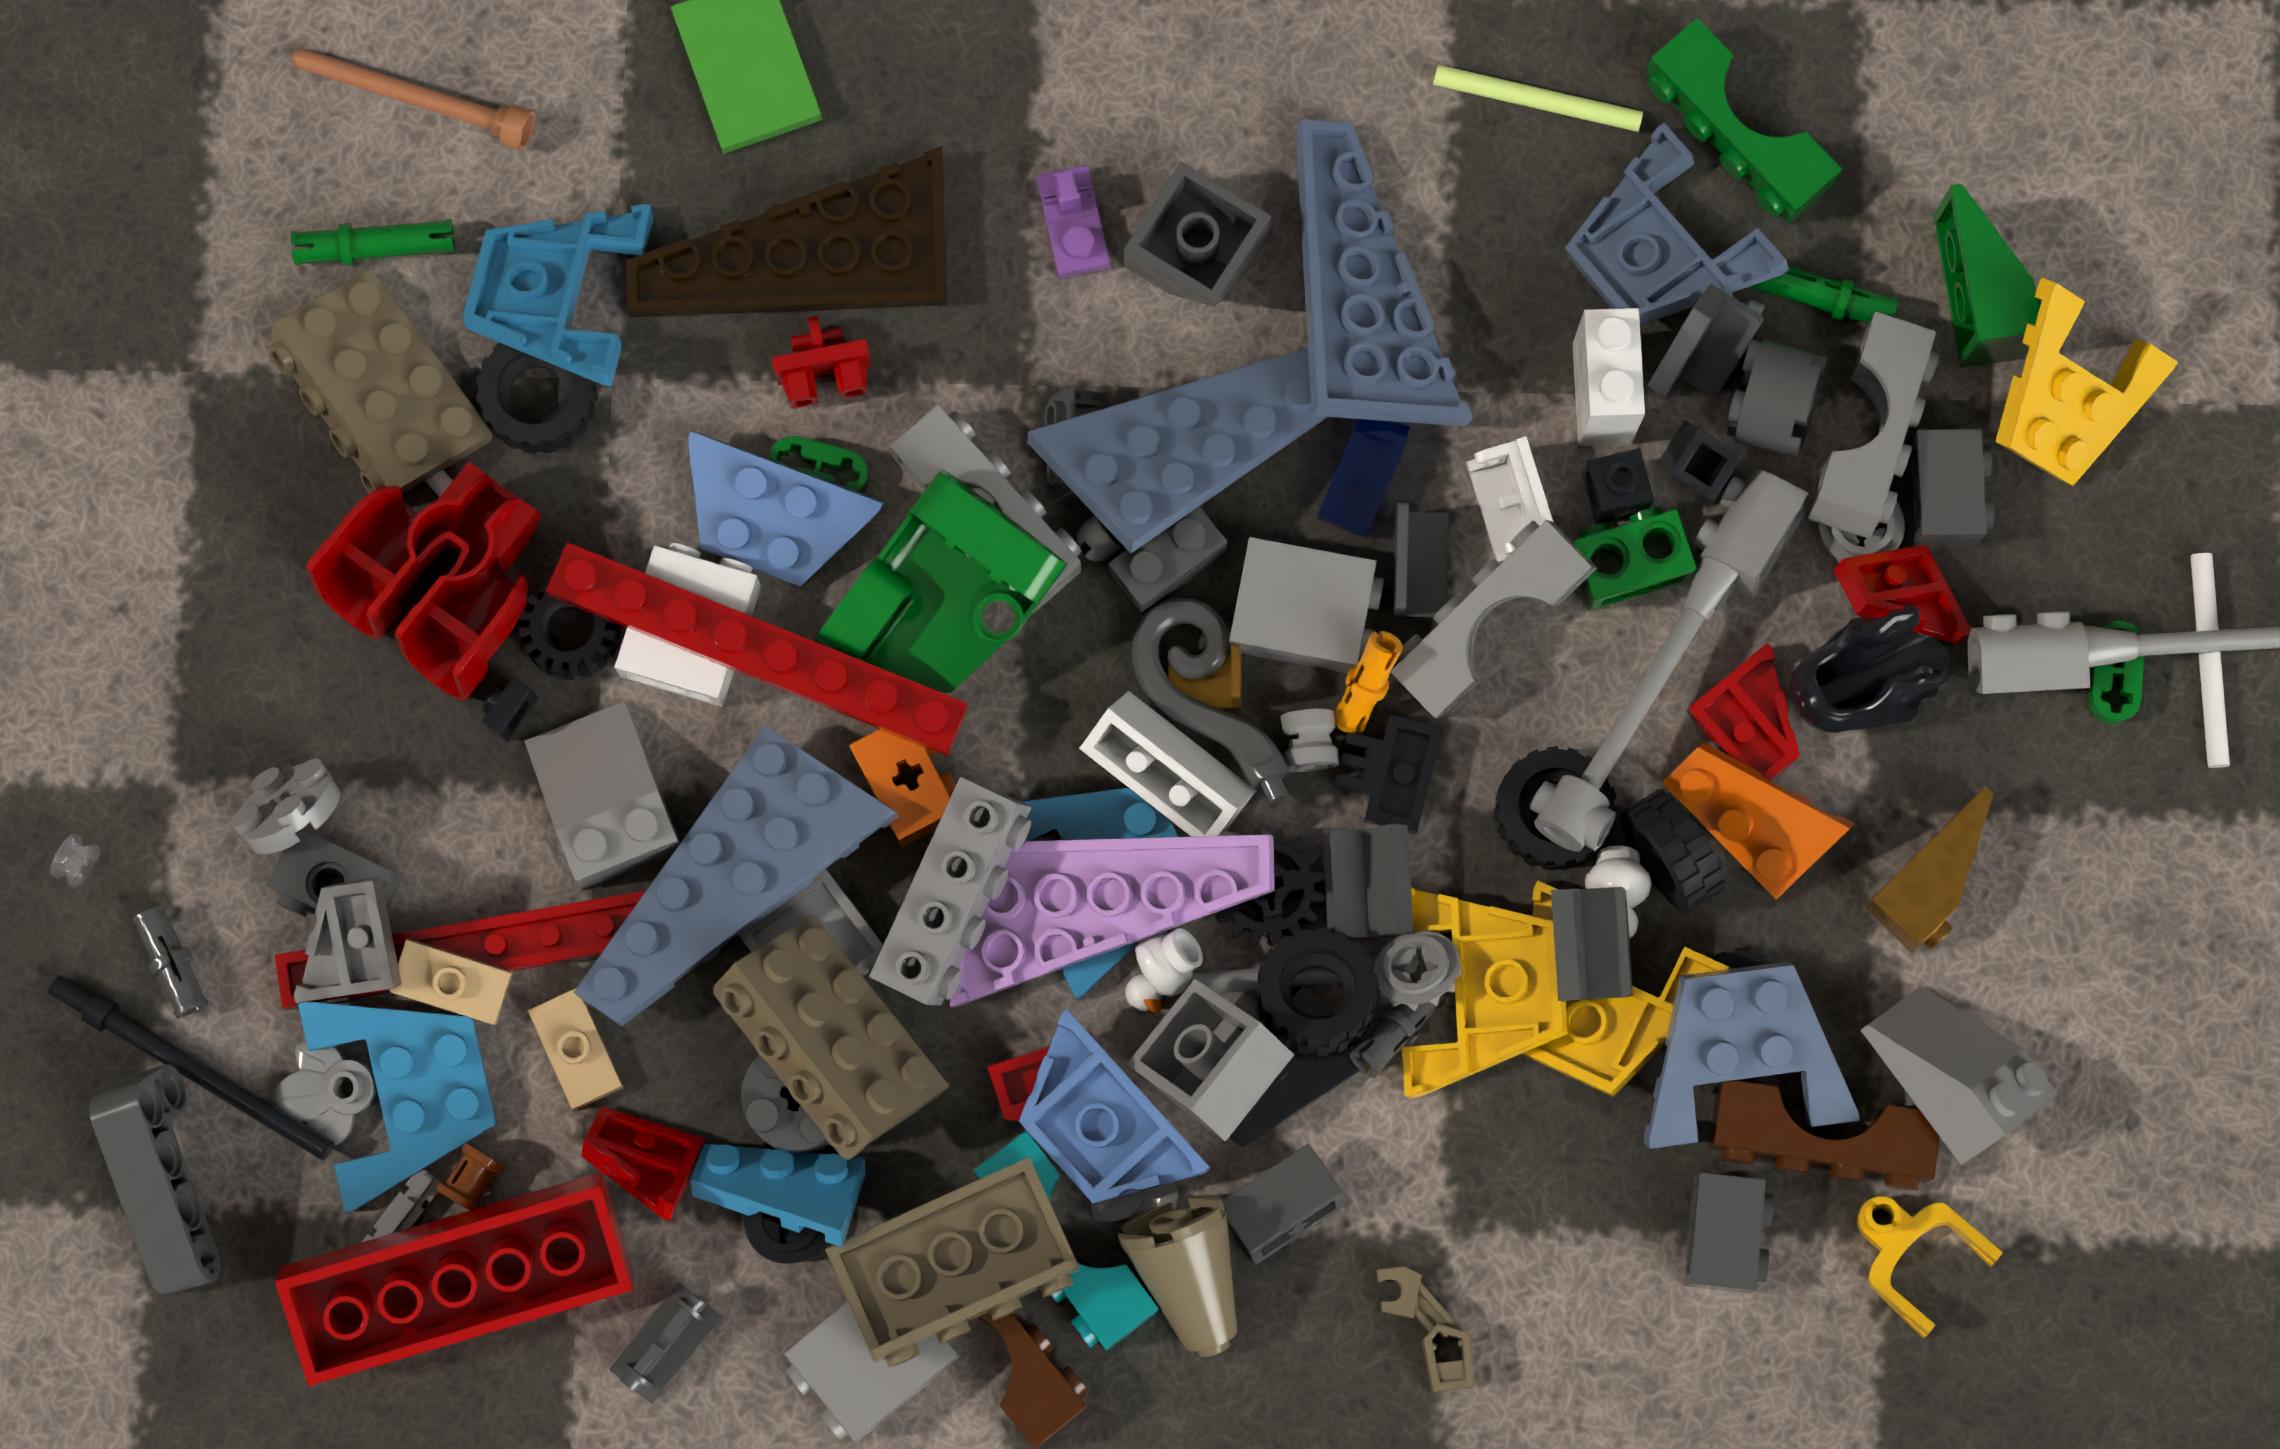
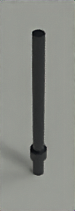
(104, 1014)

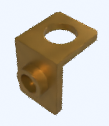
(1220, 689)

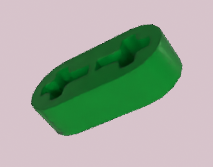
(823, 457)
(2129, 686)

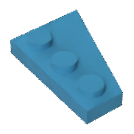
(796, 1187)

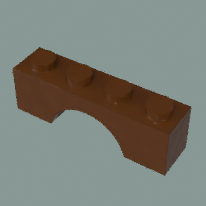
(1754, 1122)
(1038, 1395)

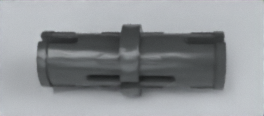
(156, 928)
(1396, 1030)

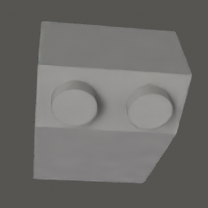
(602, 796)
(1958, 1071)

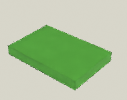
(746, 69)

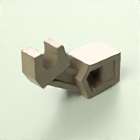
(1419, 1302)

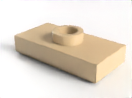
(452, 981)
(575, 1049)

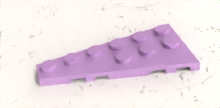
(1102, 894)

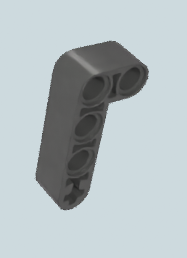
(153, 1178)

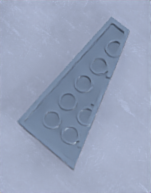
(1364, 309)
(1177, 448)
(744, 858)

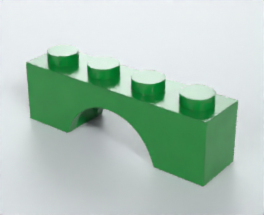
(1783, 170)

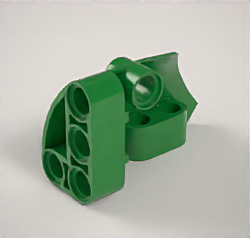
(928, 589)

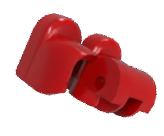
(464, 615)

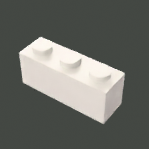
(1166, 768)

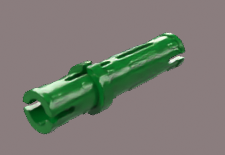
(372, 242)
(1829, 295)

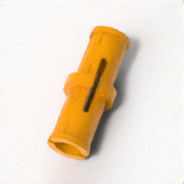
(1367, 682)

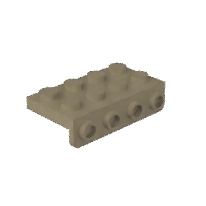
(376, 385)
(828, 1037)
(953, 1263)

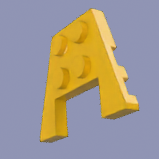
(2061, 412)
(1501, 997)
(1613, 1036)

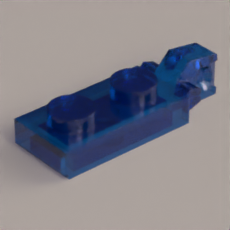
(1364, 475)

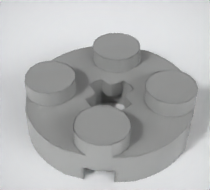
(285, 805)

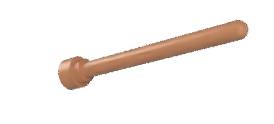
(510, 124)

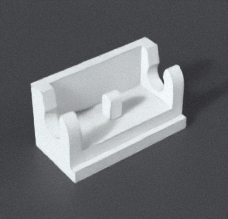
(1507, 493)

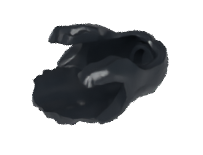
(1870, 674)

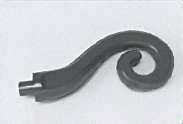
(1249, 745)

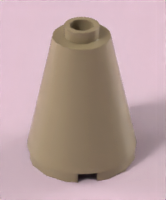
(1187, 1269)

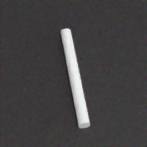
(2210, 662)

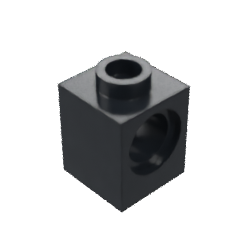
(1617, 486)

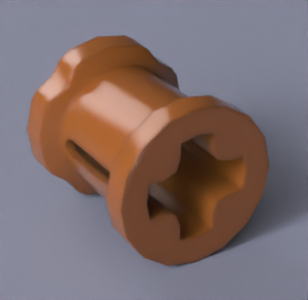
(470, 1178)

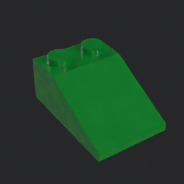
(1984, 282)

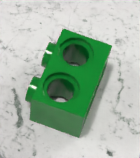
(1637, 570)

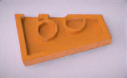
(1759, 823)

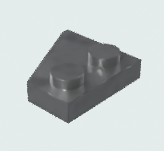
(350, 944)

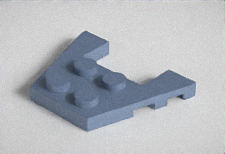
(1646, 258)
(1743, 1028)

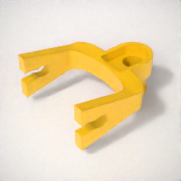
(1898, 1236)

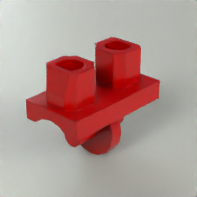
(845, 360)

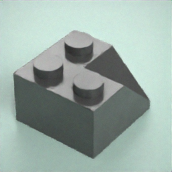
(1197, 238)

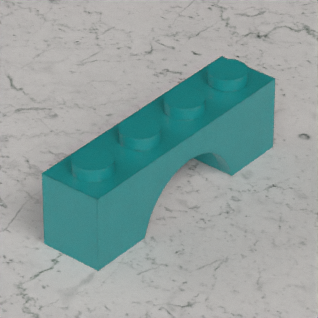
(1107, 1299)

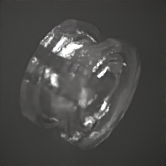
(74, 860)

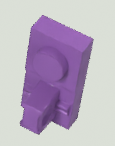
(1073, 221)

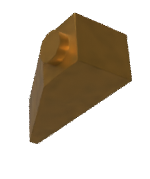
(1932, 882)

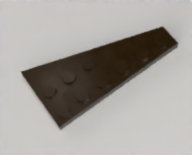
(828, 250)

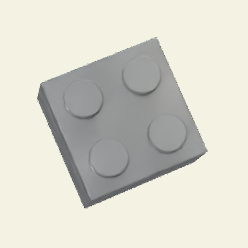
(1210, 1059)

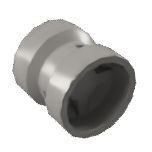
(1309, 740)

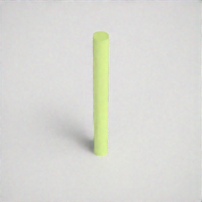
(1538, 98)

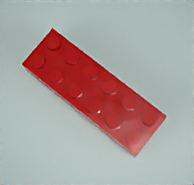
(455, 1278)

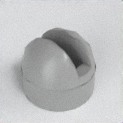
(1099, 538)

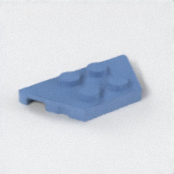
(771, 511)
(1101, 1122)

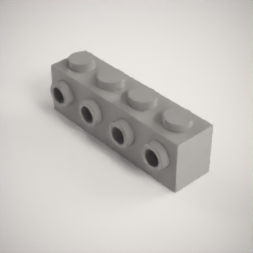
(951, 892)

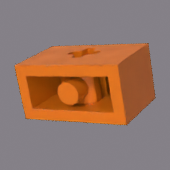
(919, 810)

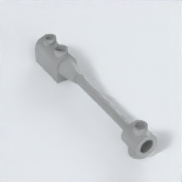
(1732, 557)
(2060, 652)

